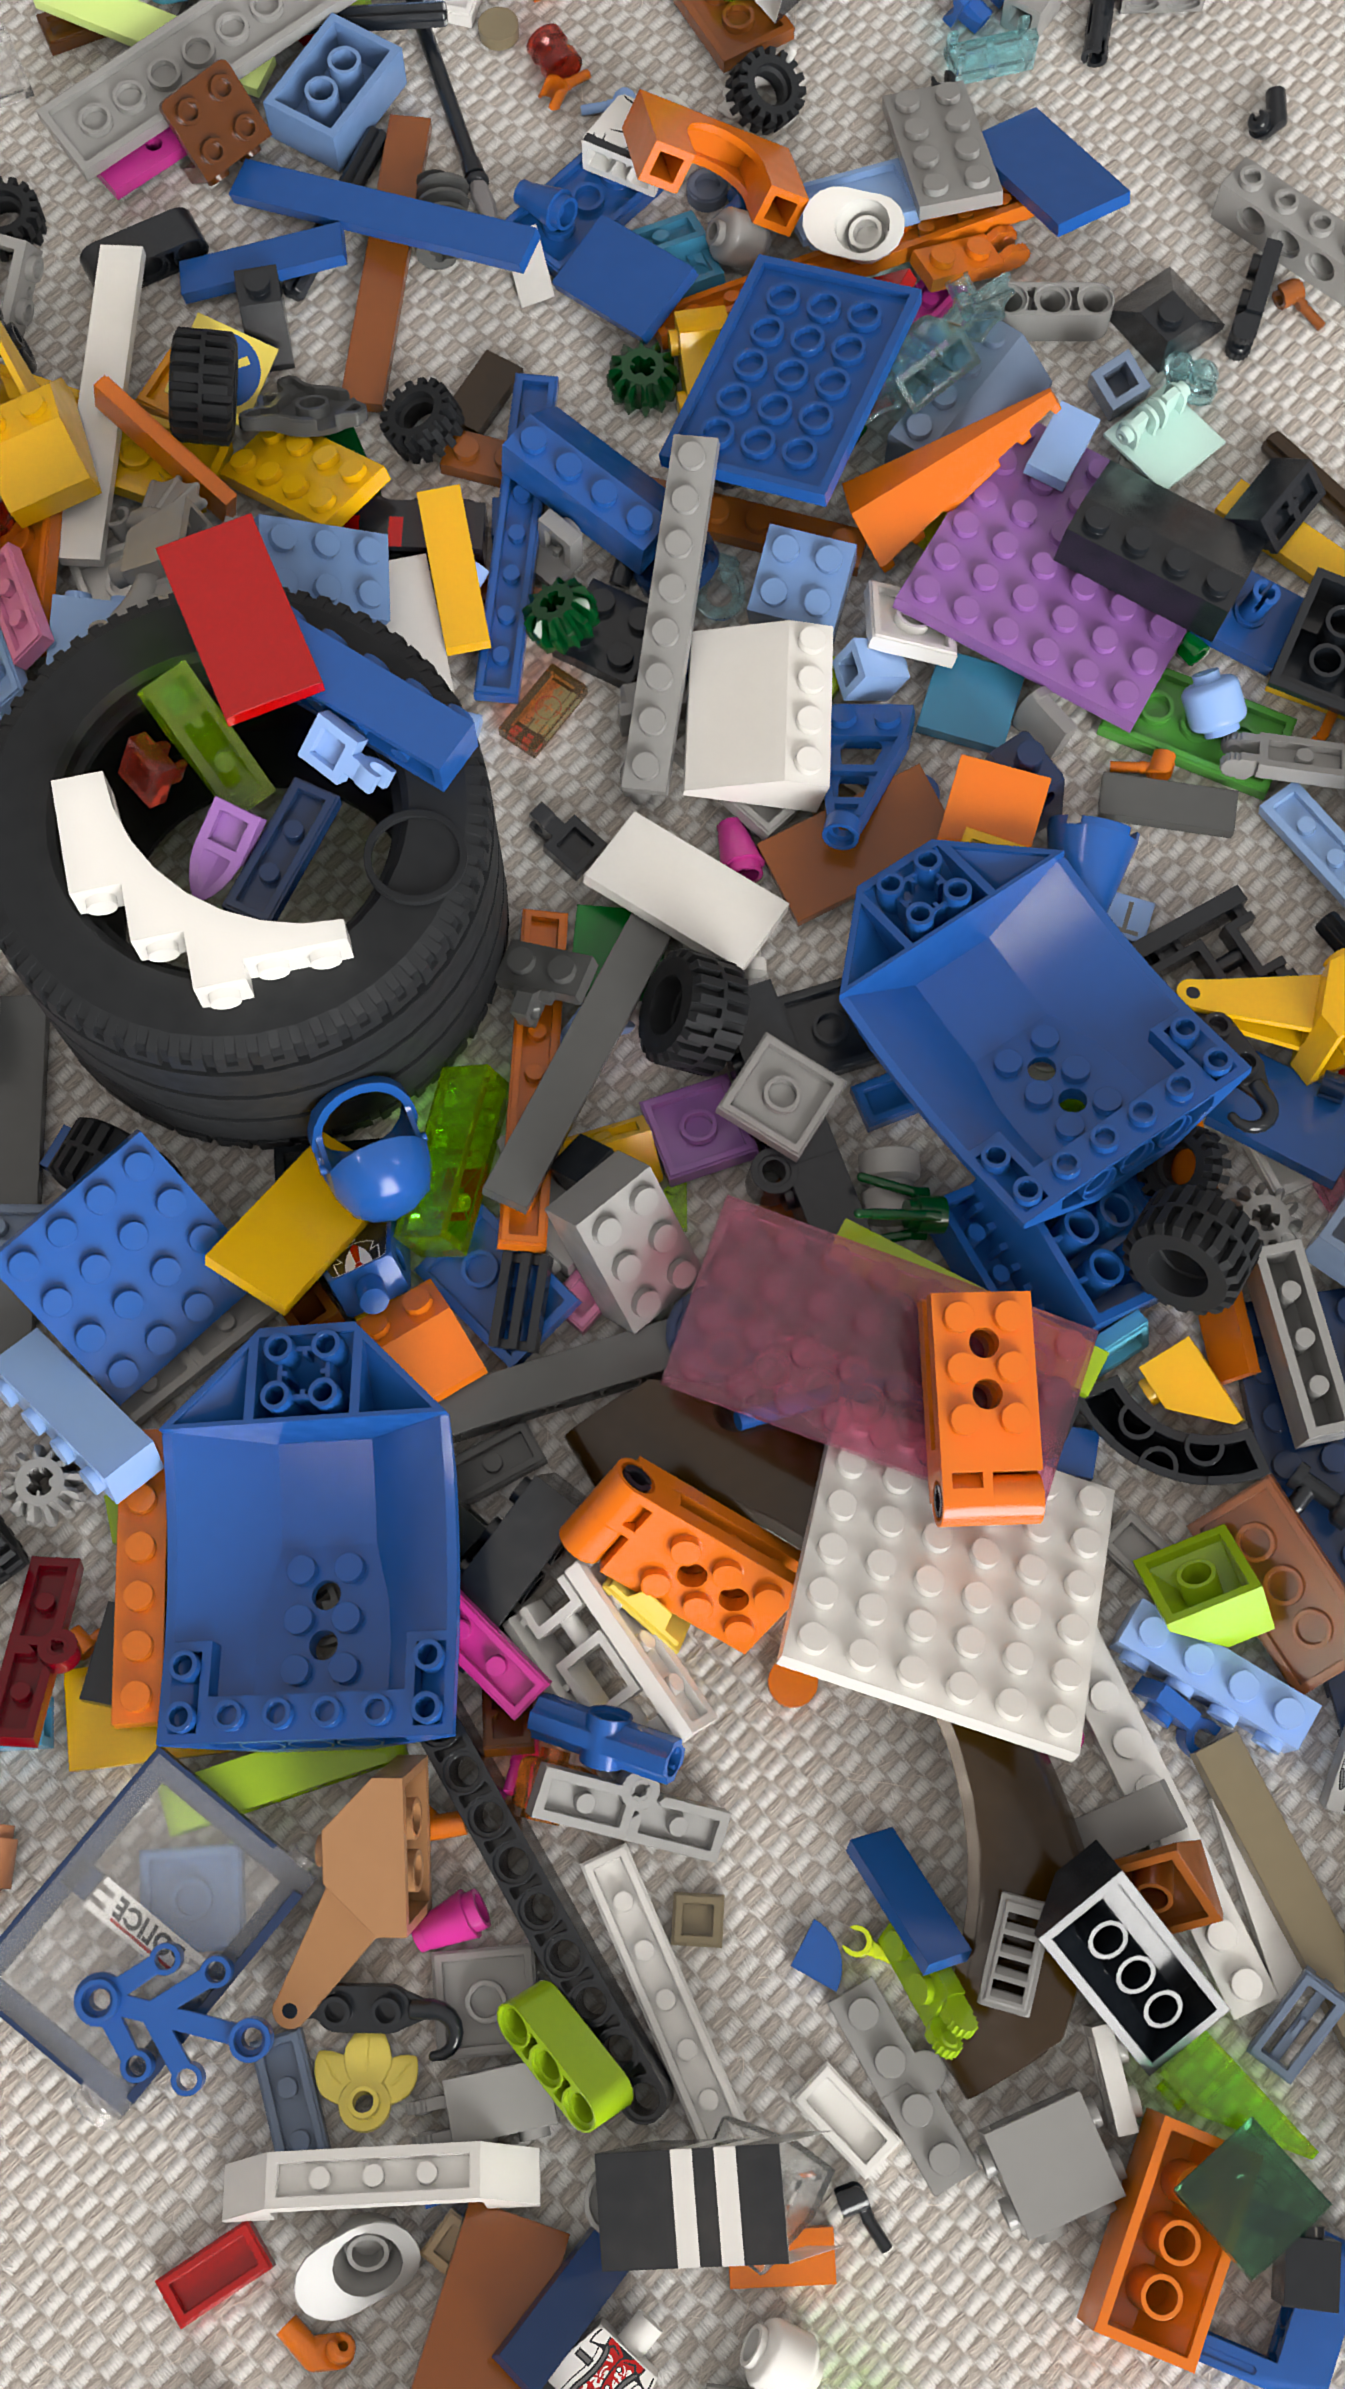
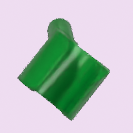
(1192, 649)

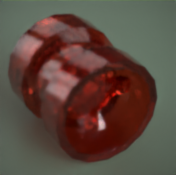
(551, 51)

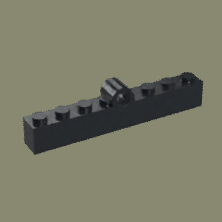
(818, 1184)

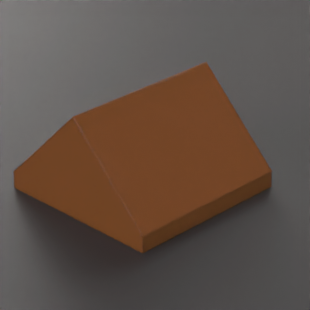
(1175, 1884)

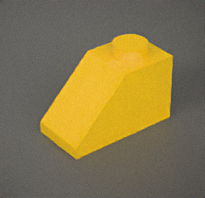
(1187, 1385)

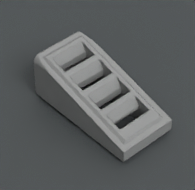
(999, 1998)

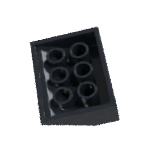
(1159, 550)
(1314, 650)

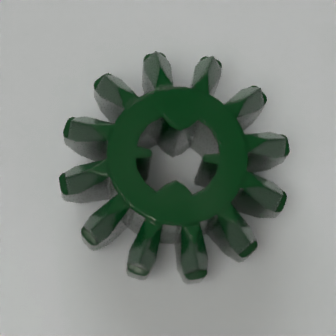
(642, 378)
(561, 615)

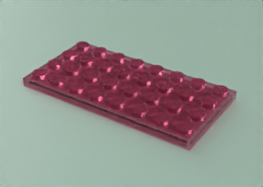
(830, 1342)

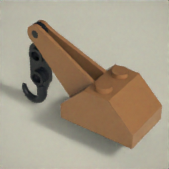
(376, 1887)

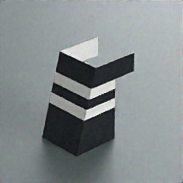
(695, 2204)

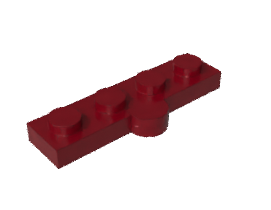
(38, 1648)

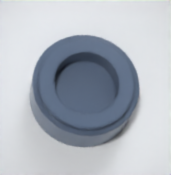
(706, 191)

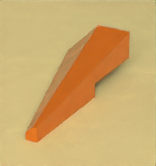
(911, 491)

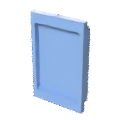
(880, 178)

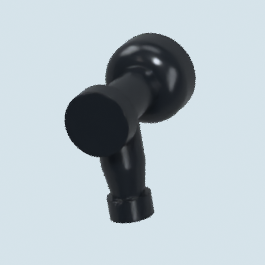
(1309, 1487)

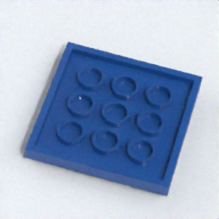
(122, 1267)

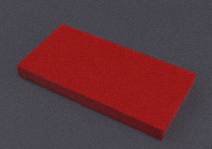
(240, 619)

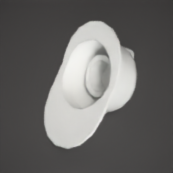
(853, 224)

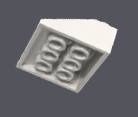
(760, 714)

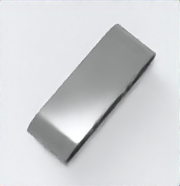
(1060, 310)

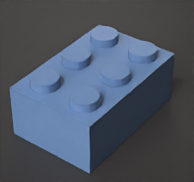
(335, 91)
(330, 562)

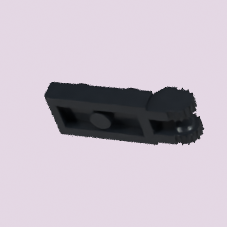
(1253, 301)

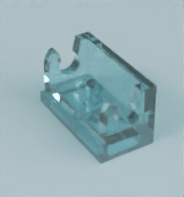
(992, 54)

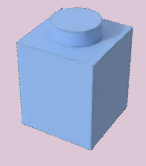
(868, 673)

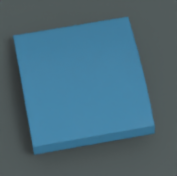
(686, 240)

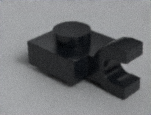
(570, 843)

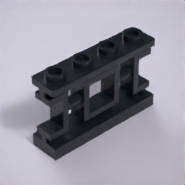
(1167, 944)

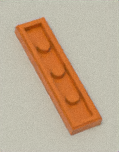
(163, 446)

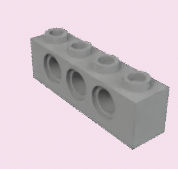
(1264, 206)

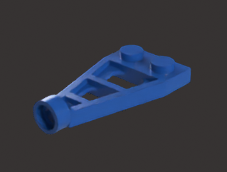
(863, 727)

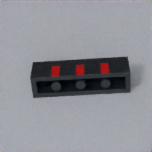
(405, 530)

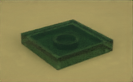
(1252, 2198)

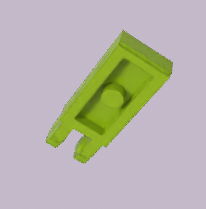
(935, 1997)

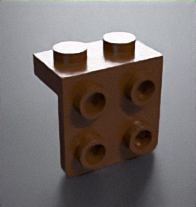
(214, 122)

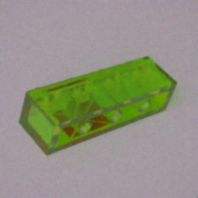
(462, 1145)

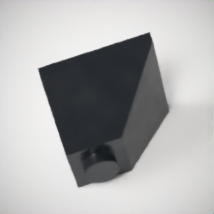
(1164, 318)

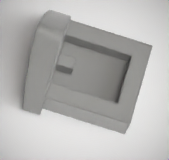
(1045, 721)

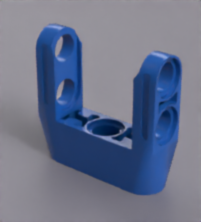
(1300, 2349)

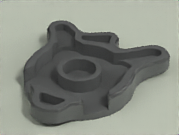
(304, 410)

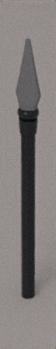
(470, 163)

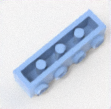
(77, 1417)
(1216, 1678)

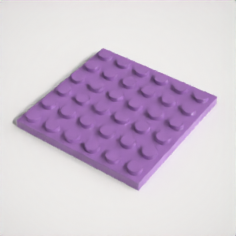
(1001, 593)

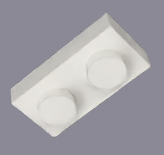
(1119, 2101)

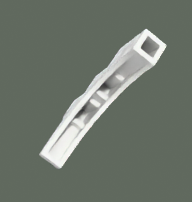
(164, 920)

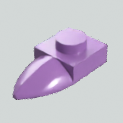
(222, 847)

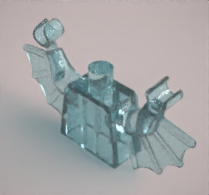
(941, 349)

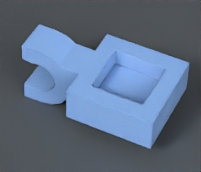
(337, 754)

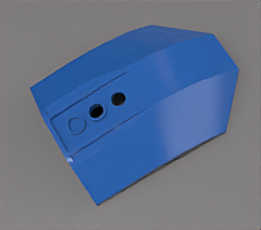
(1002, 960)
(293, 1475)

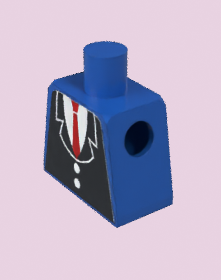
(370, 1271)

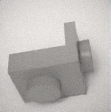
(559, 548)

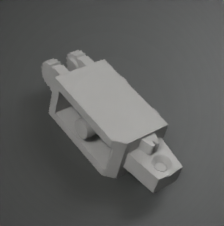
(490, 2106)

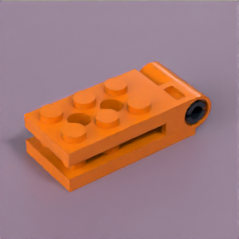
(980, 1458)
(684, 1552)

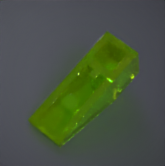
(203, 737)
(1216, 2088)

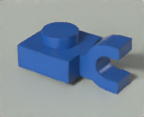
(1168, 1707)

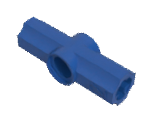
(606, 1738)

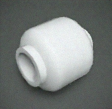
(781, 2356)

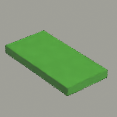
(1166, 727)

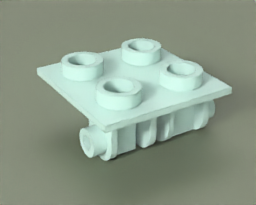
(1164, 436)

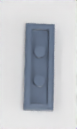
(291, 2094)

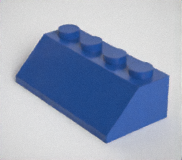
(588, 484)

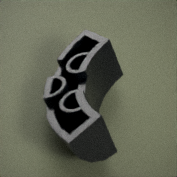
(1168, 1451)

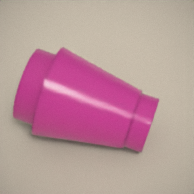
(739, 850)
(453, 1921)

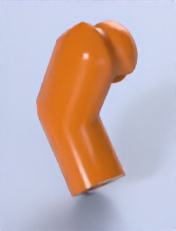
(317, 2351)

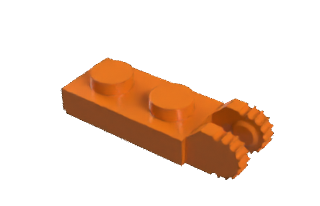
(971, 254)

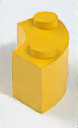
(692, 342)

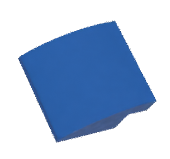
(1065, 1262)

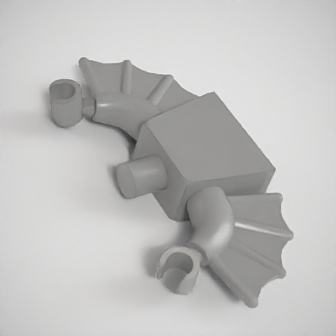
(166, 515)

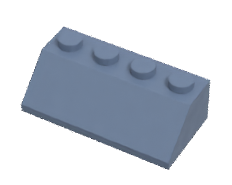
(1002, 379)

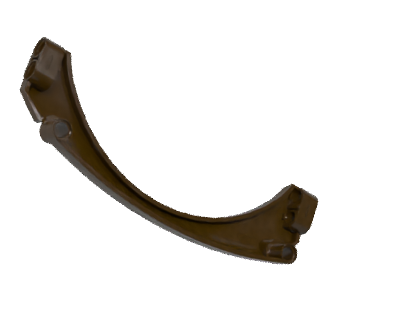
(1009, 1794)

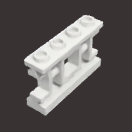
(636, 1654)

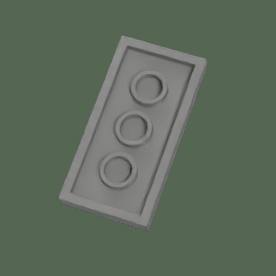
(942, 150)

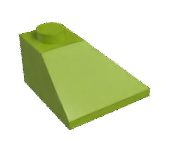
(1206, 1589)

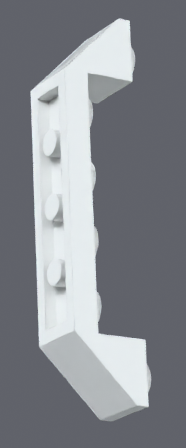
(381, 2177)

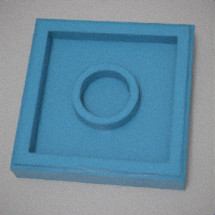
(970, 703)

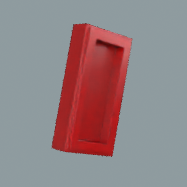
(215, 2273)

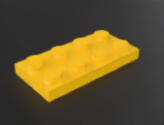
(305, 477)

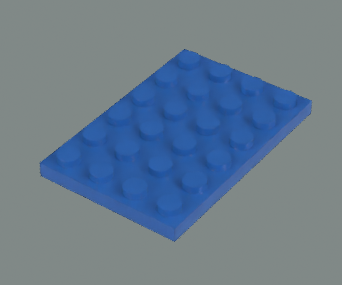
(796, 376)

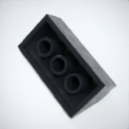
(1125, 1959)

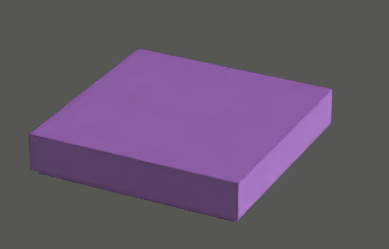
(692, 1136)

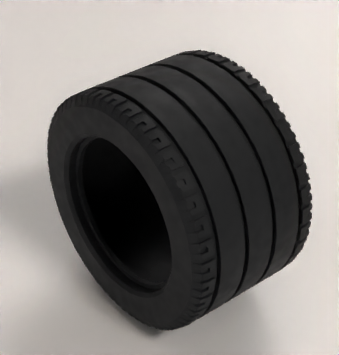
(137, 1024)

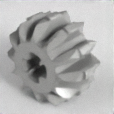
(1271, 1213)
(27, 1489)

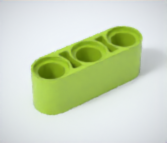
(565, 2056)

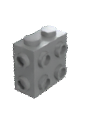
(1052, 2165)

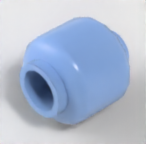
(1214, 703)

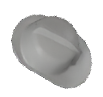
(356, 2267)

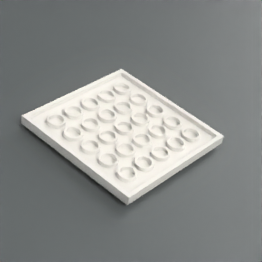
(951, 1619)

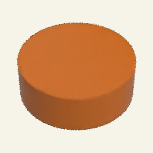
(791, 1687)

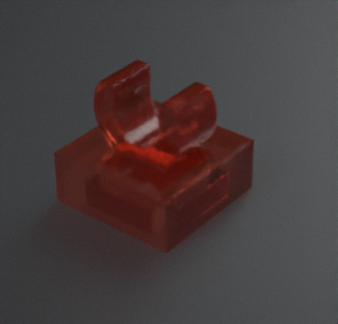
(149, 769)

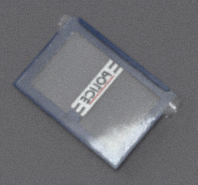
(150, 1871)

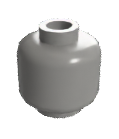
(735, 239)

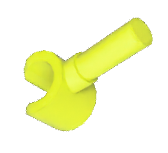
(871, 1949)

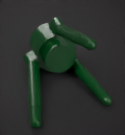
(921, 1214)

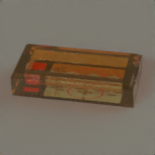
(543, 710)

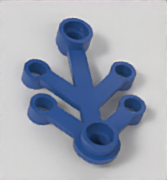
(164, 2015)

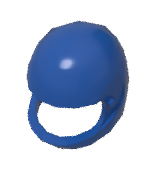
(383, 1177)

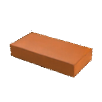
(806, 2272)

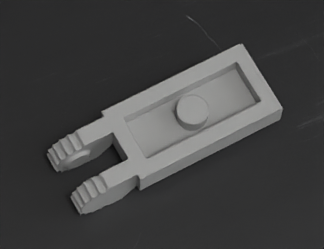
(1283, 759)

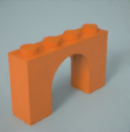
(671, 137)

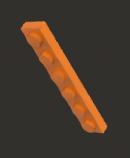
(140, 1602)

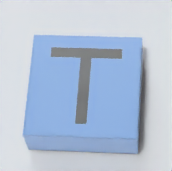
(1131, 915)

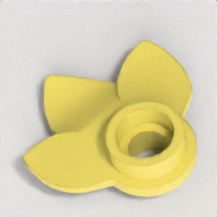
(365, 2070)

